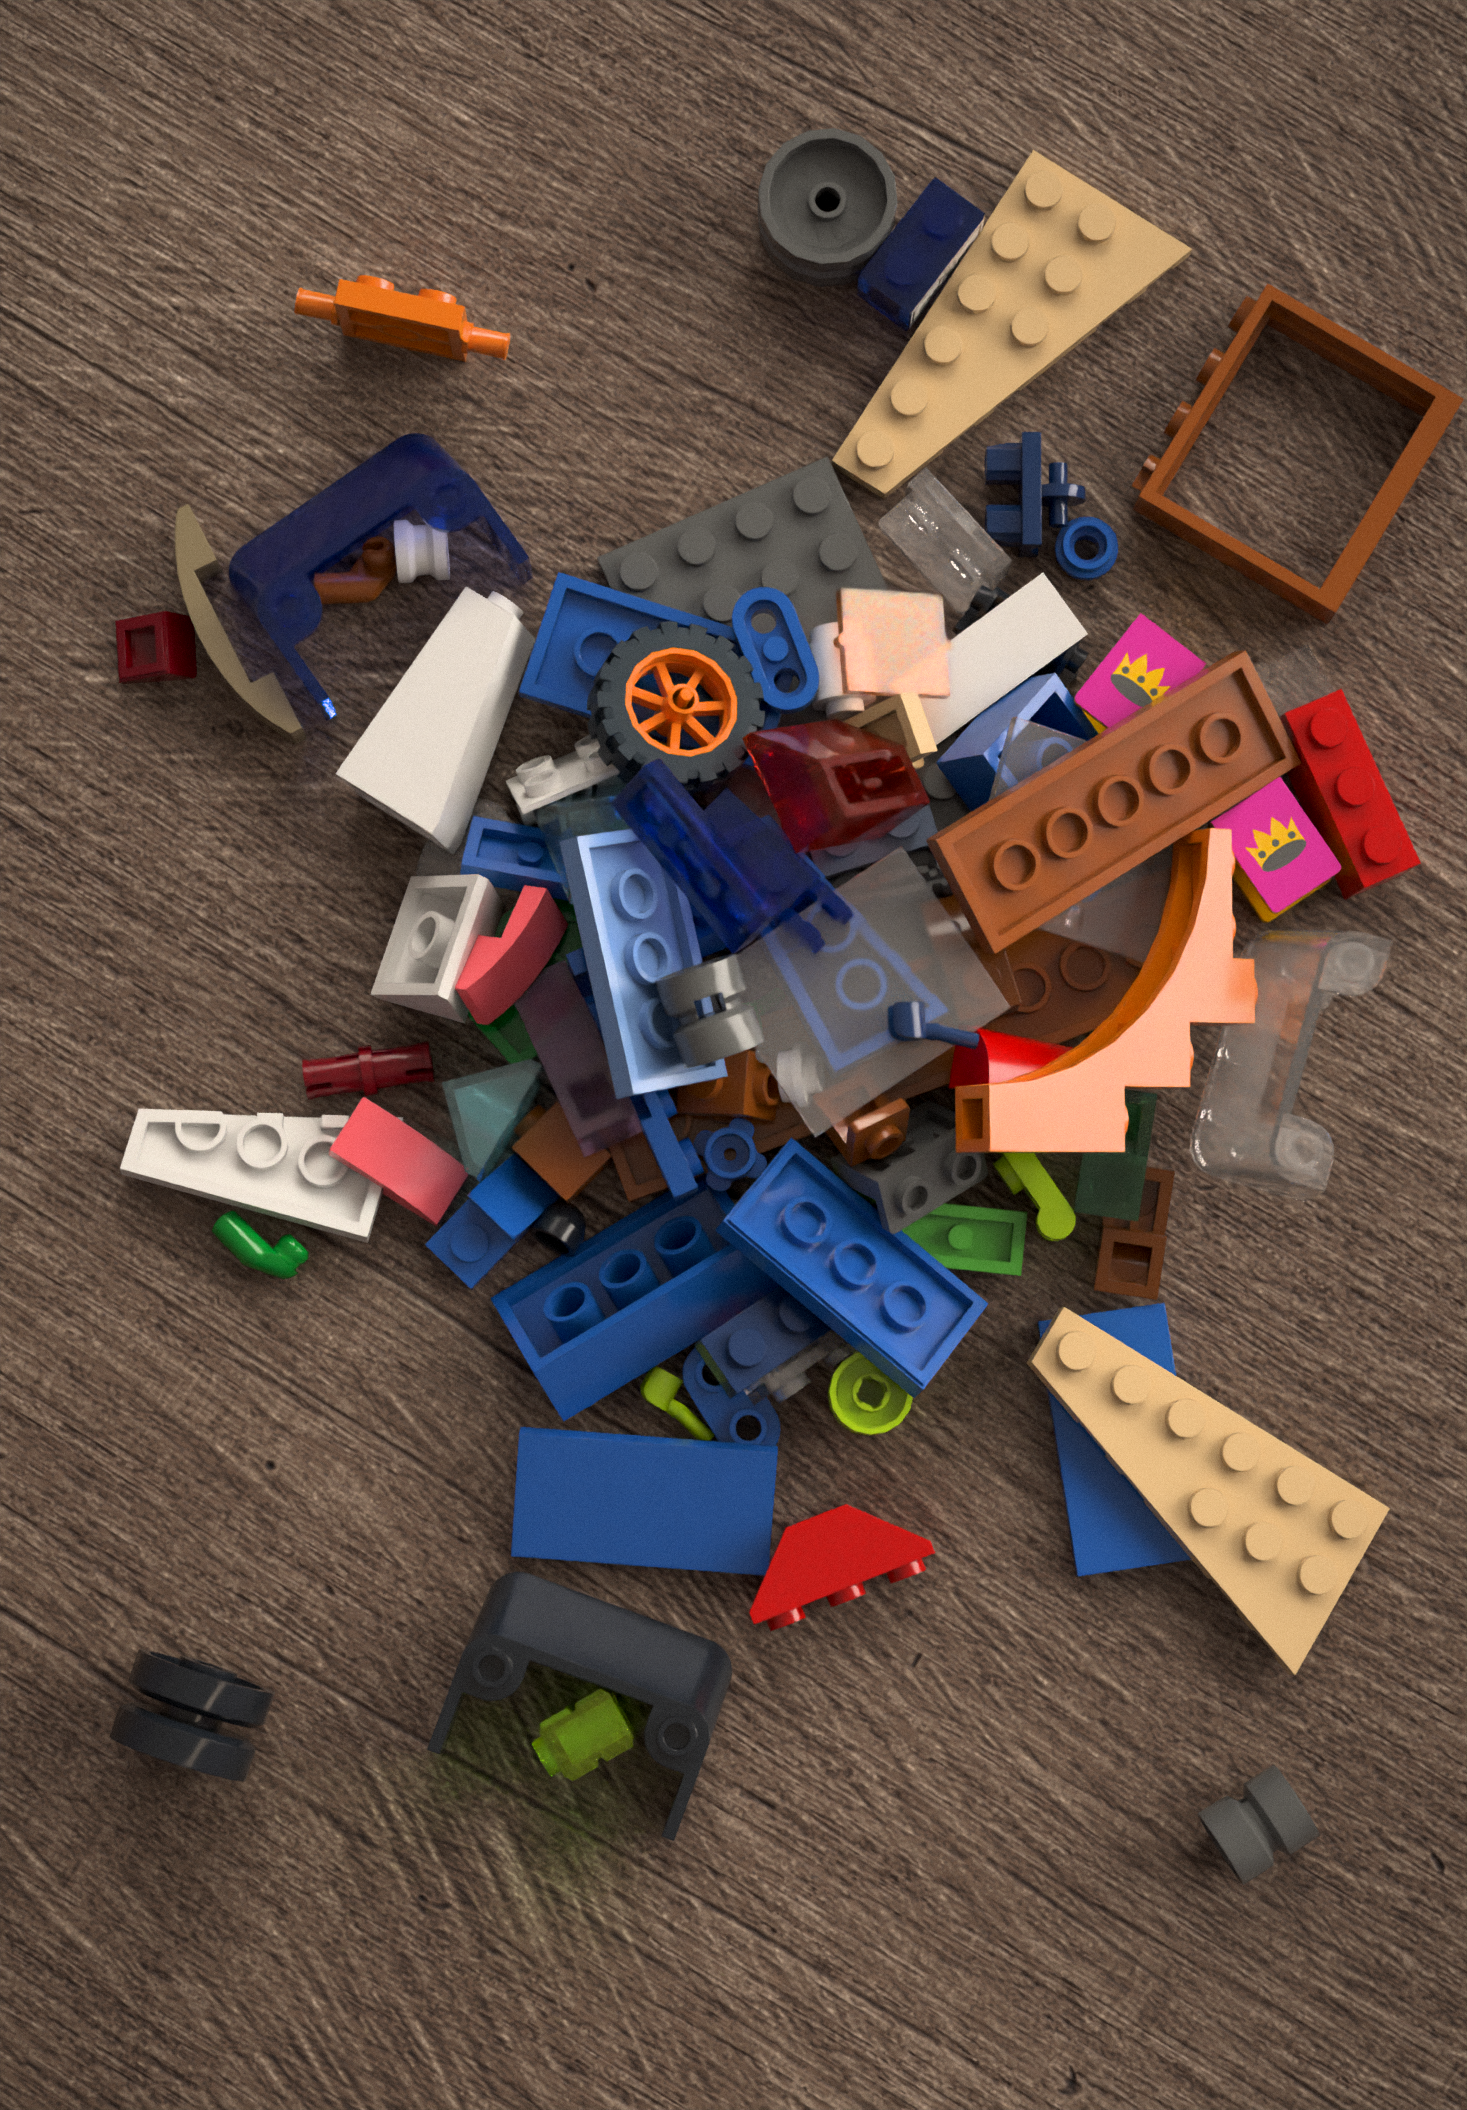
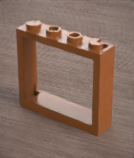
(1350, 354)

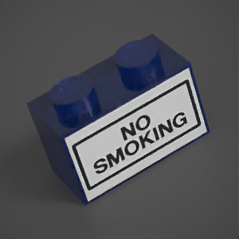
(920, 254)

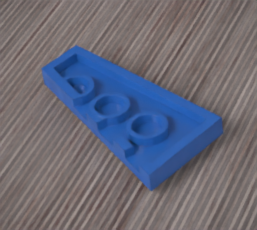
(675, 1159)

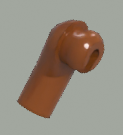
(365, 578)

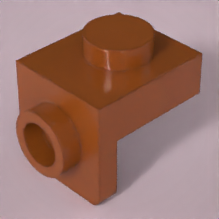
(745, 1092)
(871, 1130)

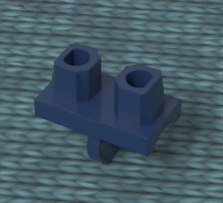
(1021, 466)

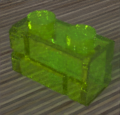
(580, 1735)

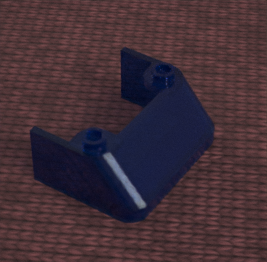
(277, 566)

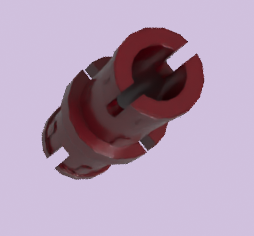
(368, 1070)

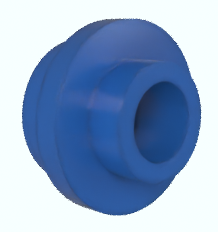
(1086, 529)

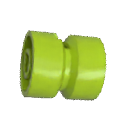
(866, 1398)

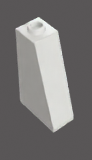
(443, 720)

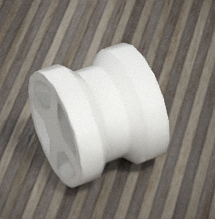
(420, 552)

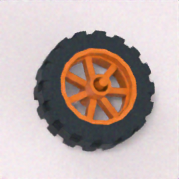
(706, 663)

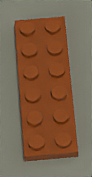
(1113, 802)

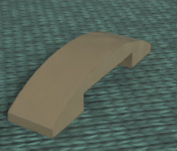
(195, 565)

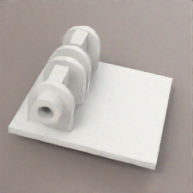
(549, 780)

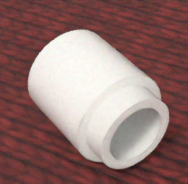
(830, 693)

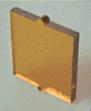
(892, 643)

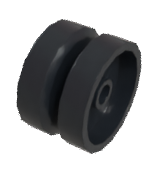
(189, 1724)

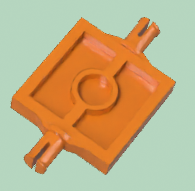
(418, 323)

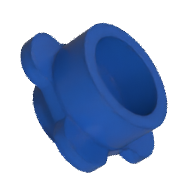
(737, 1137)

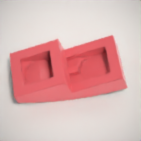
(506, 966)
(399, 1161)

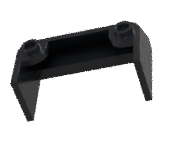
(604, 1645)

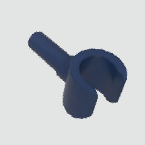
(908, 1024)

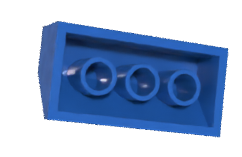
(630, 1298)

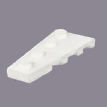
(255, 1164)

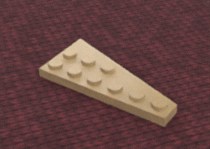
(1021, 299)
(1235, 1498)

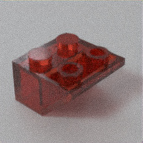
(835, 782)

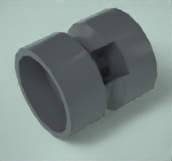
(718, 1032)
(1258, 1824)

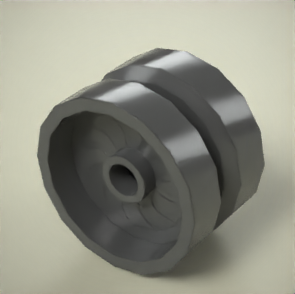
(831, 170)

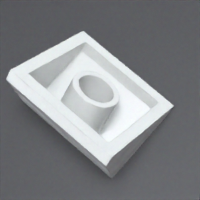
(434, 940)

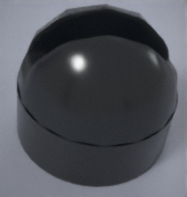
(560, 1228)

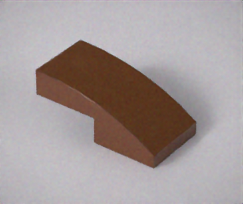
(1133, 1251)

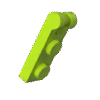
(1026, 1172)

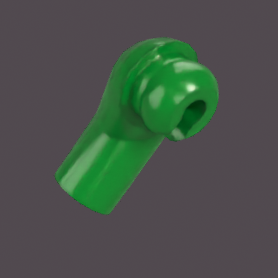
(256, 1253)

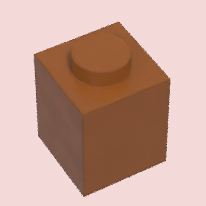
(554, 1154)

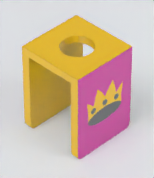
(1135, 673)
(1276, 851)

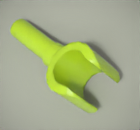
(660, 1390)

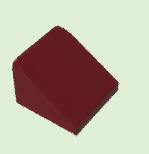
(156, 648)

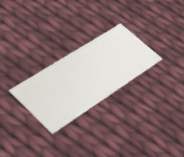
(1002, 653)

